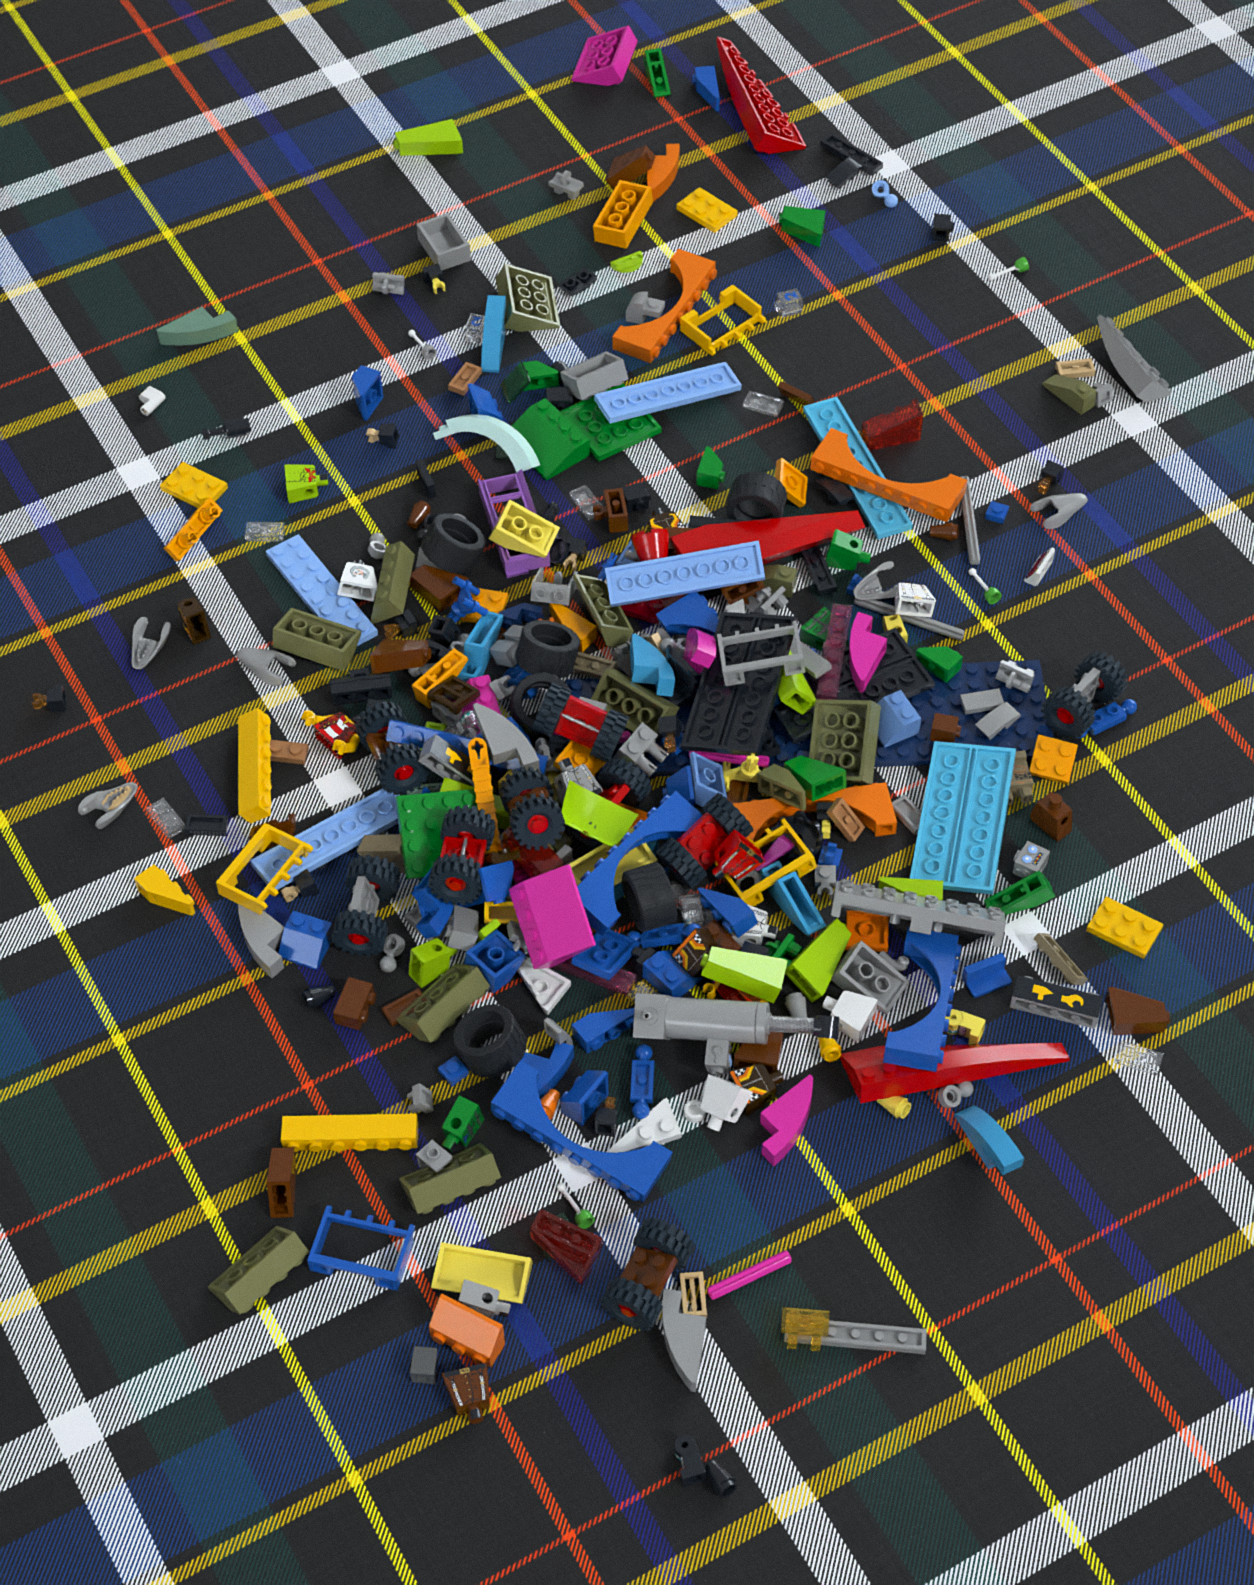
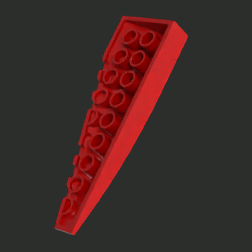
(759, 113)
(776, 536)
(960, 1063)

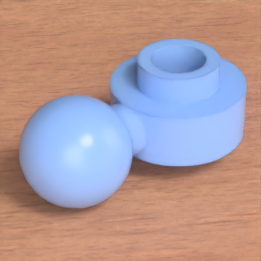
(889, 199)

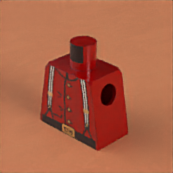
(736, 856)

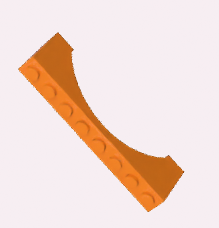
(647, 339)
(931, 498)
(868, 802)

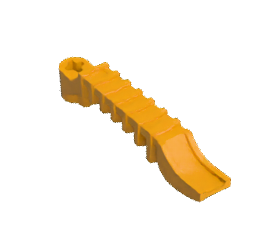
(483, 787)

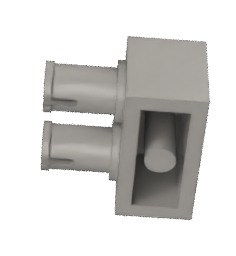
(639, 742)

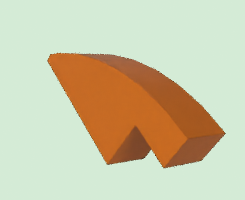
(663, 170)

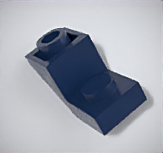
(520, 613)

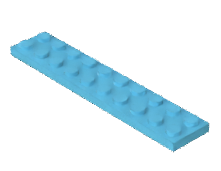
(882, 515)

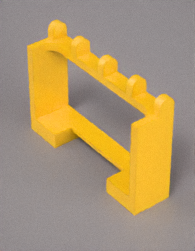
(729, 296)
(259, 842)
(801, 865)

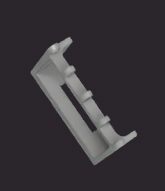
(792, 663)

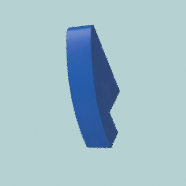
(436, 910)
(550, 1069)

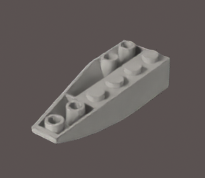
(1130, 364)

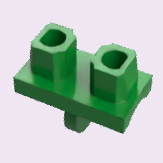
(783, 949)

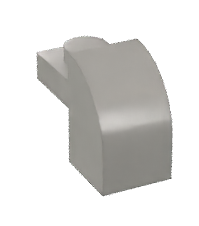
(643, 306)

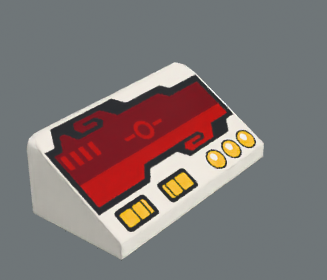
(1040, 567)

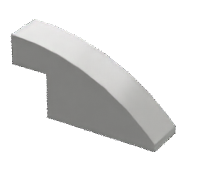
(504, 738)
(263, 939)
(683, 1337)

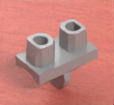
(567, 184)
(388, 283)
(775, 597)
(1015, 676)

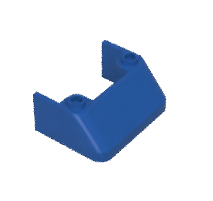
(495, 882)

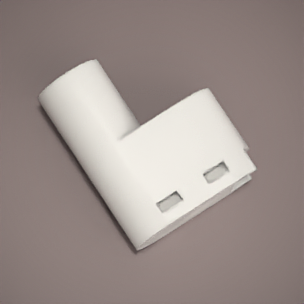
(152, 399)

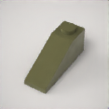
(1072, 391)
(780, 576)
(781, 785)

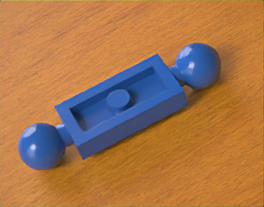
(1111, 716)
(664, 935)
(642, 1081)

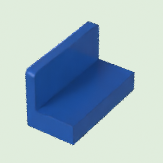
(986, 975)

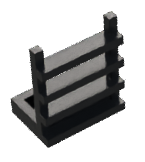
(684, 679)

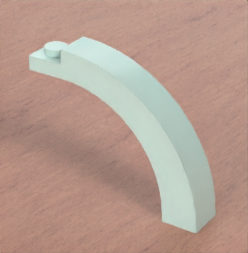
(503, 434)

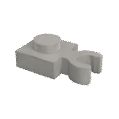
(825, 879)
(515, 935)

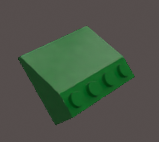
(552, 438)

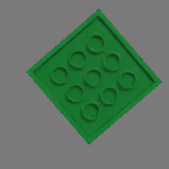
(609, 438)
(421, 823)

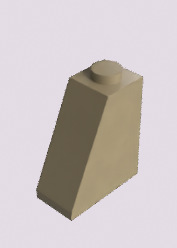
(385, 847)

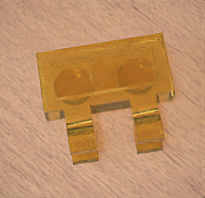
(805, 1322)

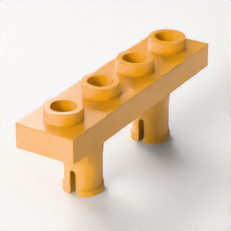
(193, 529)

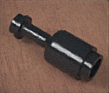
(231, 428)

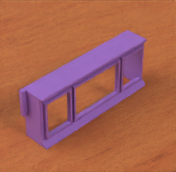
(521, 563)

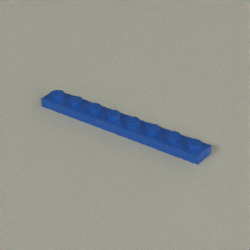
(409, 733)

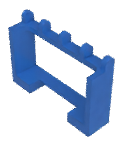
(382, 1277)

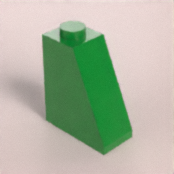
(803, 223)
(816, 777)

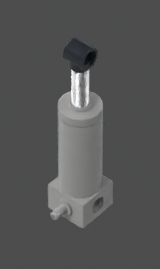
(729, 1020)

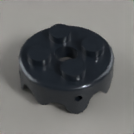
(808, 832)

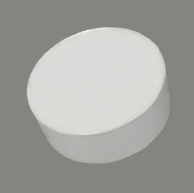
(693, 1111)

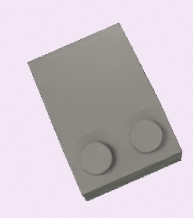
(869, 975)

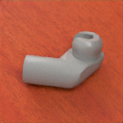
(899, 964)

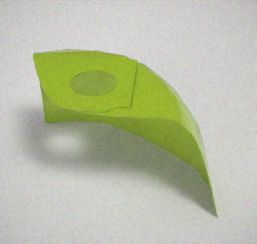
(584, 806)

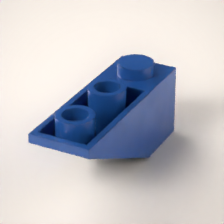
(732, 911)
(601, 1027)

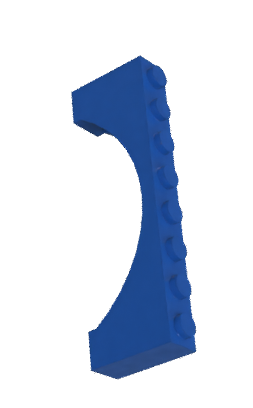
(689, 613)
(597, 887)
(921, 1043)
(629, 1171)

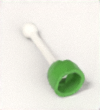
(1021, 265)
(991, 594)
(583, 1217)

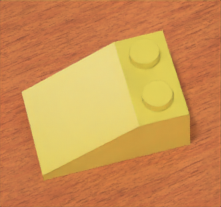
(523, 531)

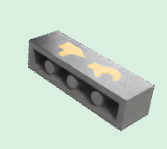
(449, 762)
(1056, 1001)

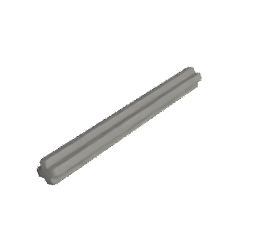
(970, 526)
(923, 622)

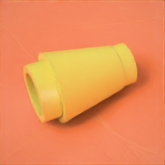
(896, 1105)

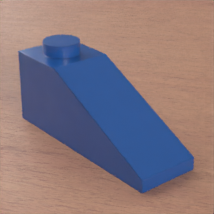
(706, 85)

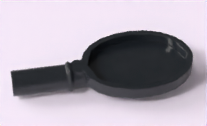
(558, 550)

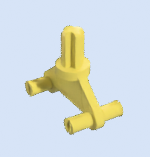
(745, 772)

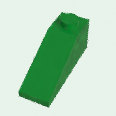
(656, 72)
(1023, 894)

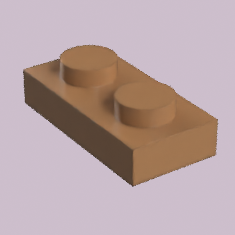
(467, 374)
(288, 752)
(845, 819)

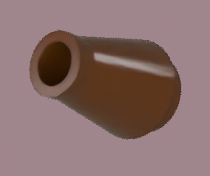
(418, 514)
(945, 531)

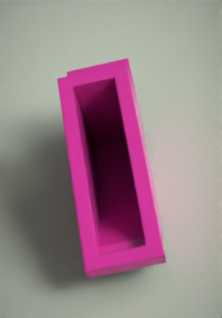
(699, 649)
(864, 650)
(786, 1120)

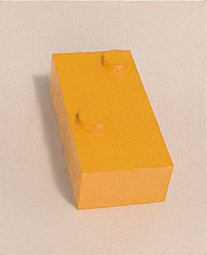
(622, 214)

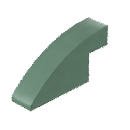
(197, 328)

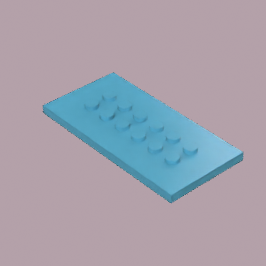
(963, 816)

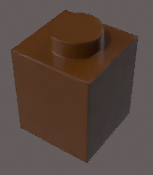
(945, 728)

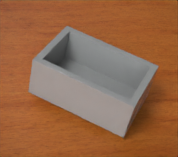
(443, 241)
(594, 375)

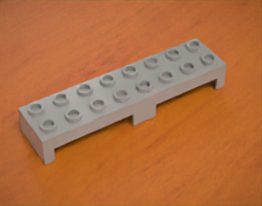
(924, 912)

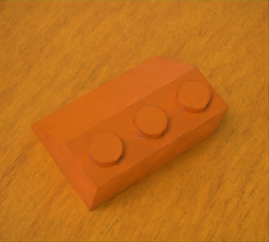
(466, 1331)

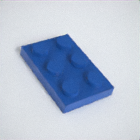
(607, 955)

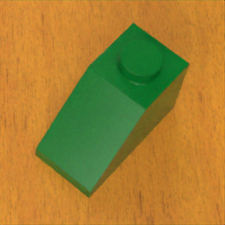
(541, 375)
(710, 470)
(940, 661)

